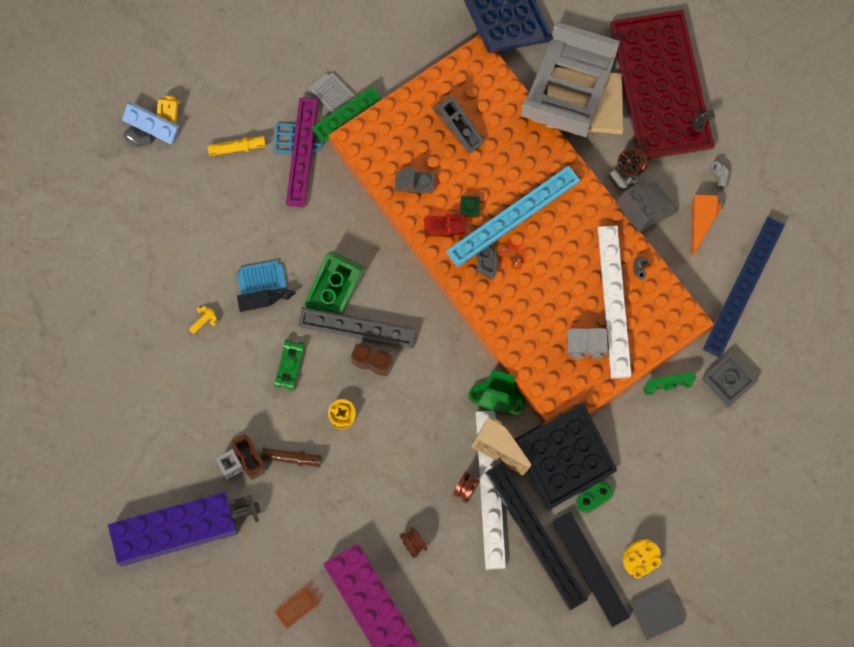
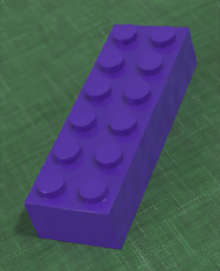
(172, 529)

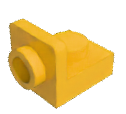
(168, 108)

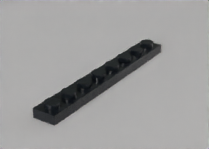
(536, 536)

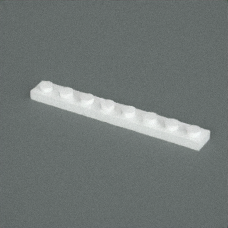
(614, 302)
(491, 507)

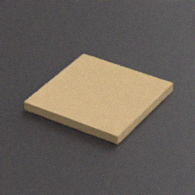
(609, 111)

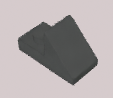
(411, 181)

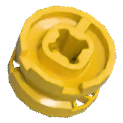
(342, 414)

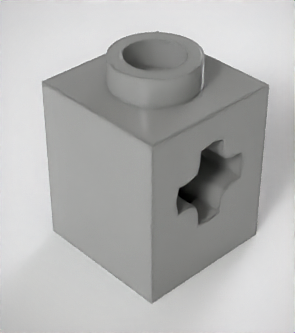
(229, 464)

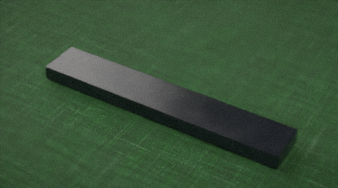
(591, 569)

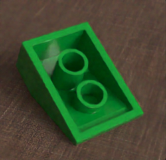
(334, 283)

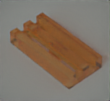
(283, 618)

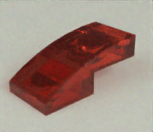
(445, 225)

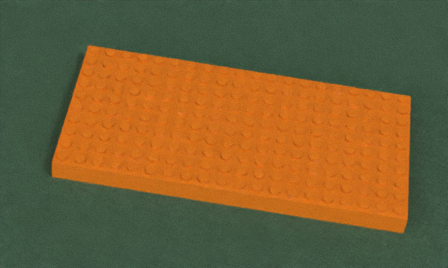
(559, 287)

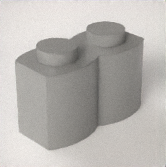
(587, 343)

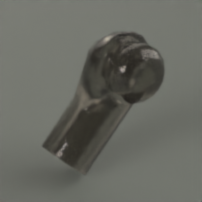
(700, 120)

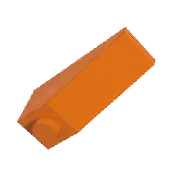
(703, 215)

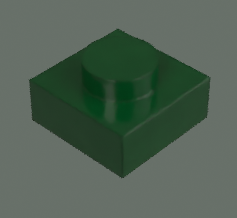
(470, 206)

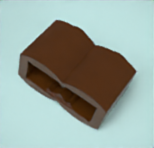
(368, 358)
(249, 458)

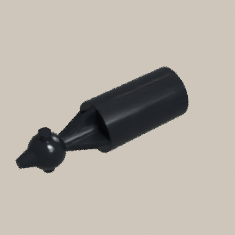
(262, 299)

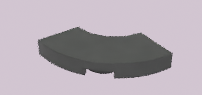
(487, 262)

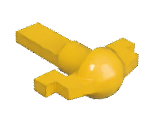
(209, 313)

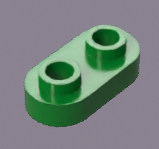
(594, 496)

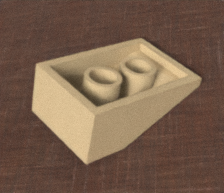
(500, 446)

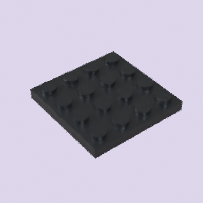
(566, 455)

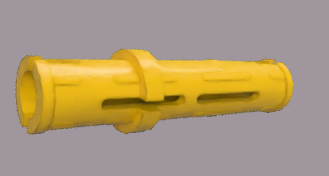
(238, 145)

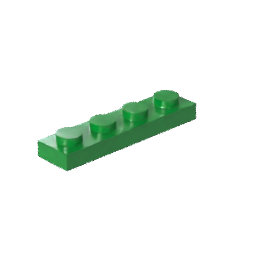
(345, 113)

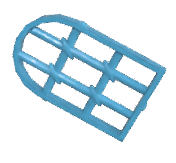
(291, 133)

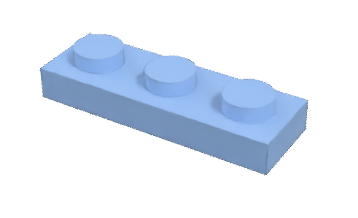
(150, 123)

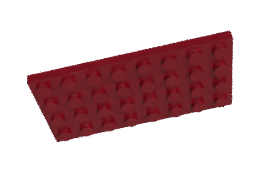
(661, 84)

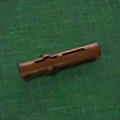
(291, 457)

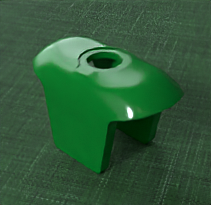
(498, 394)

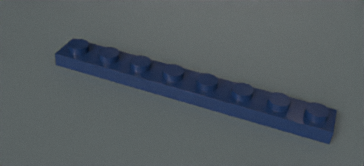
(743, 287)

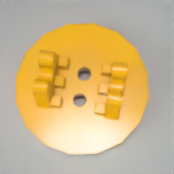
(634, 562)

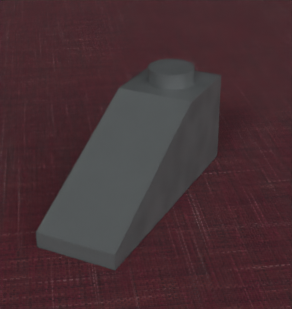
(457, 123)

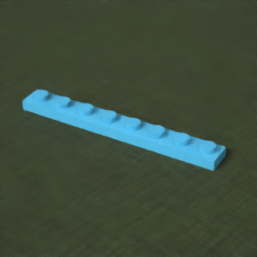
(513, 216)

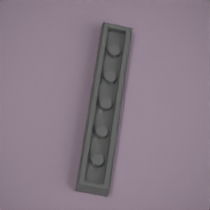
(357, 327)

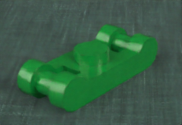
(289, 365)
(669, 382)

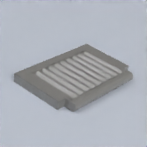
(331, 92)

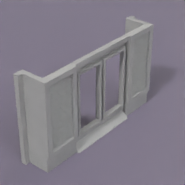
(580, 52)

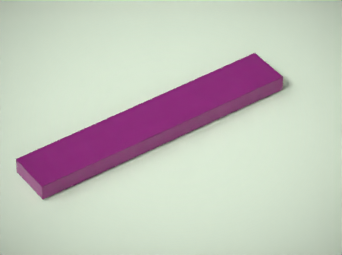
(302, 152)

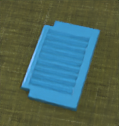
(261, 277)

